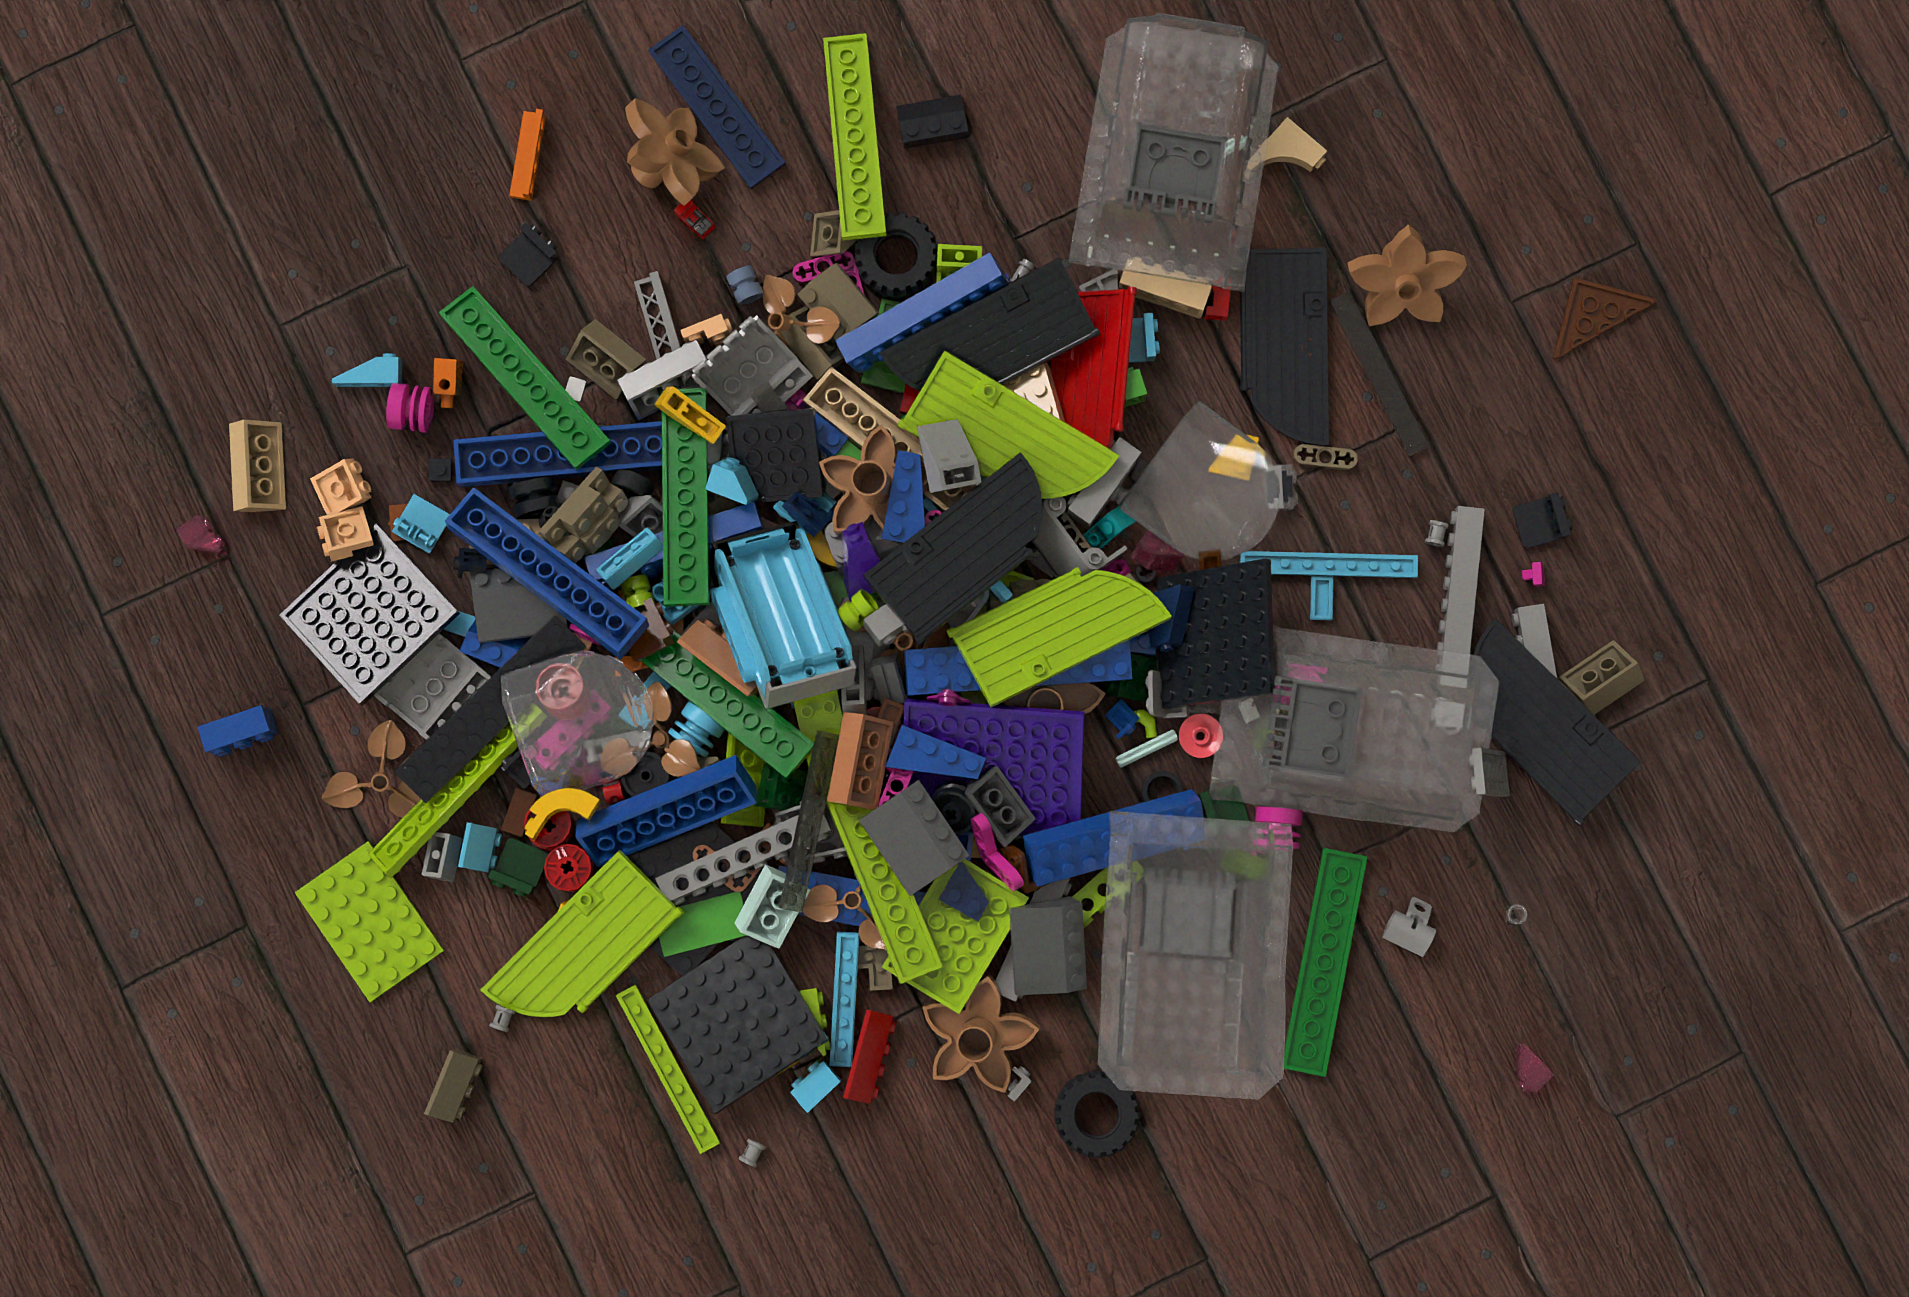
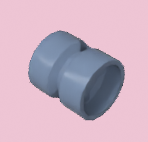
(744, 283)

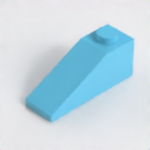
(373, 373)

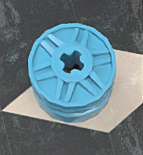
(697, 728)

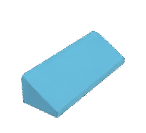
(630, 558)

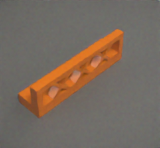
(528, 155)

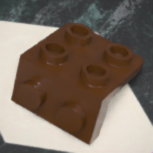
(656, 636)
(1018, 861)

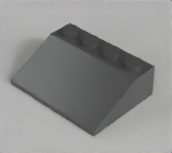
(506, 607)
(914, 838)
(1048, 947)

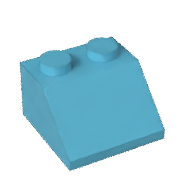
(731, 481)
(480, 847)
(815, 1085)

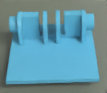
(421, 523)

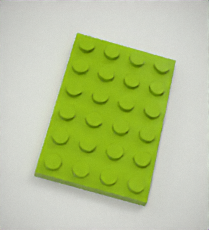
(369, 922)
(961, 941)

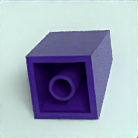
(858, 558)

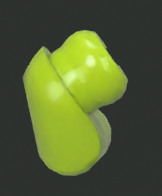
(1148, 721)

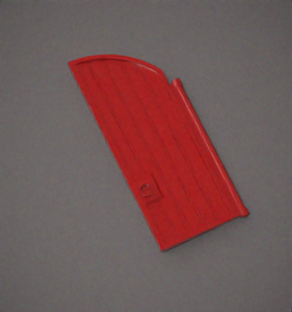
(1094, 374)

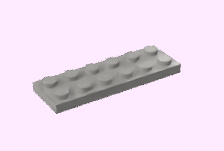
(1489, 772)

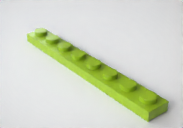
(668, 1069)

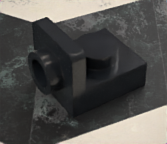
(470, 561)

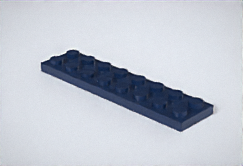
(717, 107)

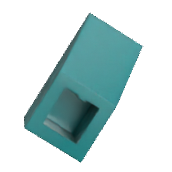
(1108, 528)

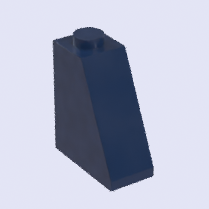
(1178, 603)

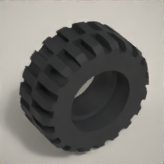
(911, 281)
(1092, 1145)

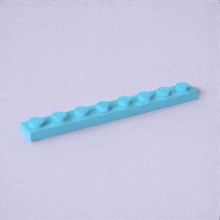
(1337, 564)

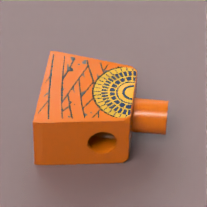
(447, 370)

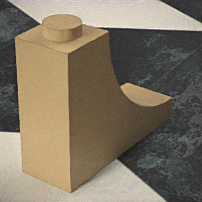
(1295, 146)

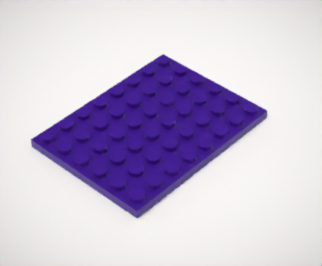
(1031, 746)

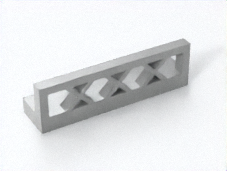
(664, 312)

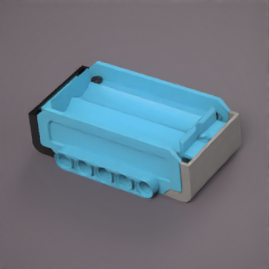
(780, 615)

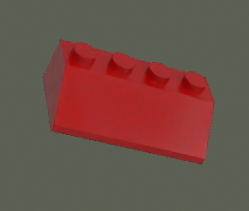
(869, 1055)

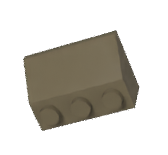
(841, 295)
(815, 356)
(603, 357)
(1603, 677)
(454, 1086)

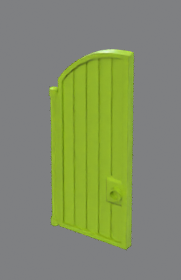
(1004, 424)
(1054, 630)
(585, 943)

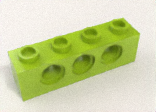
(1090, 891)

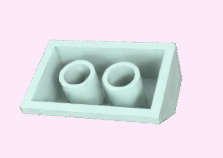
(761, 912)

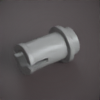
(1024, 268)

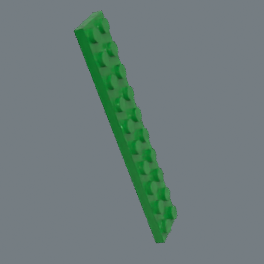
(524, 378)
(685, 511)
(740, 715)
(1324, 961)

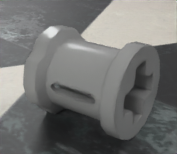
(1436, 533)
(502, 1018)
(752, 1152)

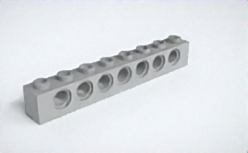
(669, 882)

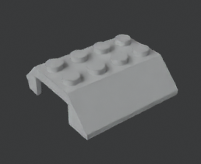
(747, 363)
(432, 685)

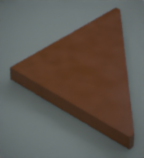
(1593, 310)

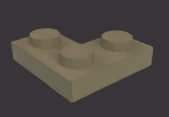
(874, 959)

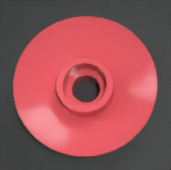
(1187, 735)

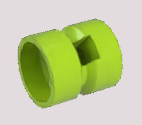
(636, 591)
(855, 612)

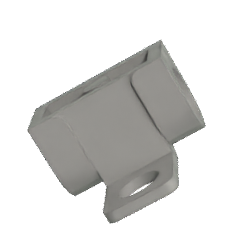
(1411, 929)

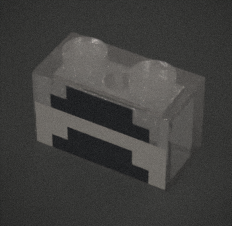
(1286, 478)

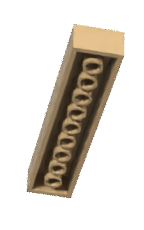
(859, 414)

